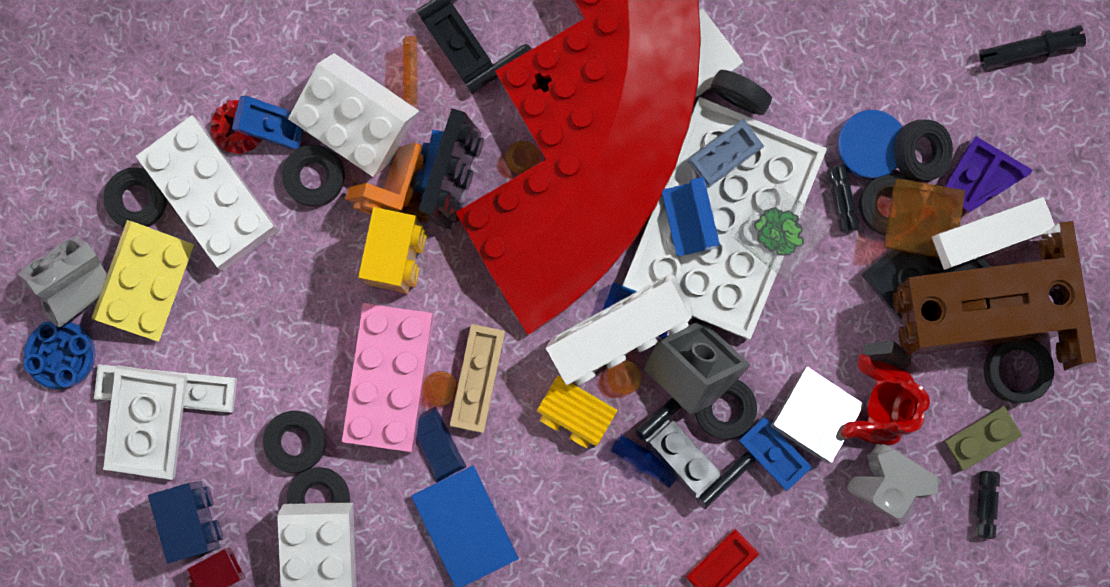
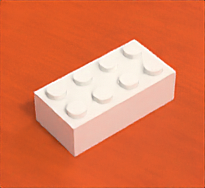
(207, 193)
(619, 329)

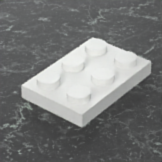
(145, 422)

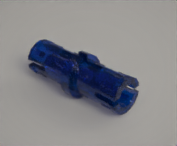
(642, 460)

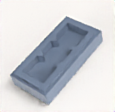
(725, 153)

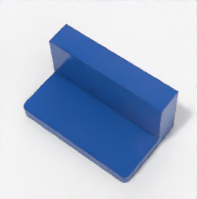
(690, 218)

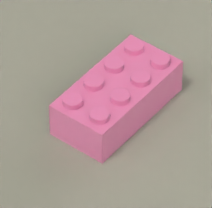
(388, 377)

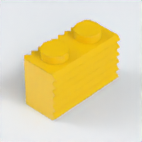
(576, 411)

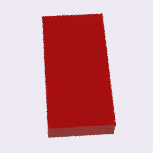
(723, 562)

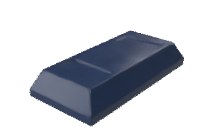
(438, 445)

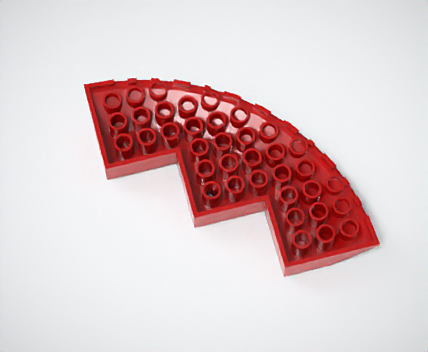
(609, 143)

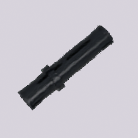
(1046, 44)

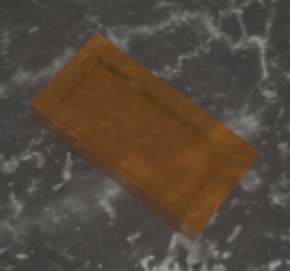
(411, 71)

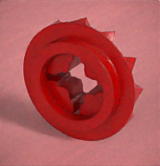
(220, 130)

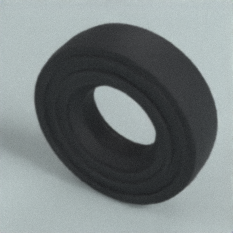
(741, 92)
(905, 150)
(304, 156)
(114, 197)
(869, 202)
(740, 424)
(273, 447)
(318, 476)

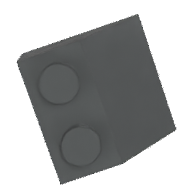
(695, 366)

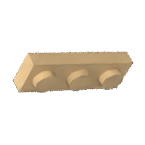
(477, 378)

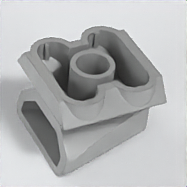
(65, 279)
(894, 484)

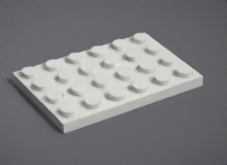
(728, 282)

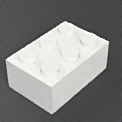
(353, 114)
(317, 545)

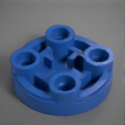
(868, 143)
(59, 355)

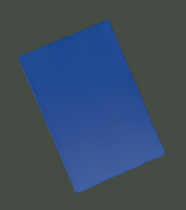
(465, 527)

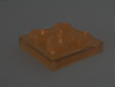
(920, 213)

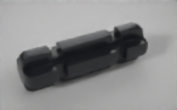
(843, 199)
(987, 504)

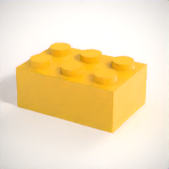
(392, 251)

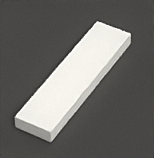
(993, 233)
(201, 392)

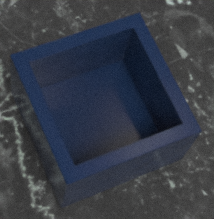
(185, 521)

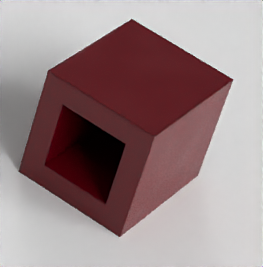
(216, 571)

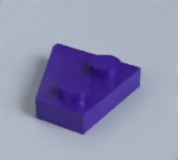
(984, 173)

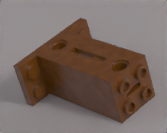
(1003, 304)

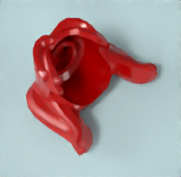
(893, 407)

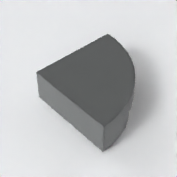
(888, 352)

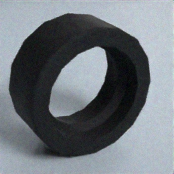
(1044, 379)

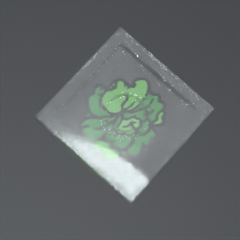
(781, 232)

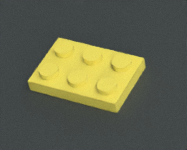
(142, 281)

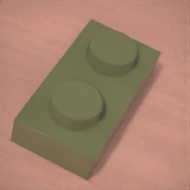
(982, 438)

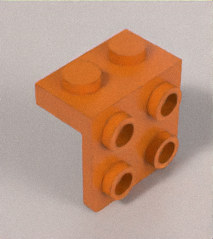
(397, 186)

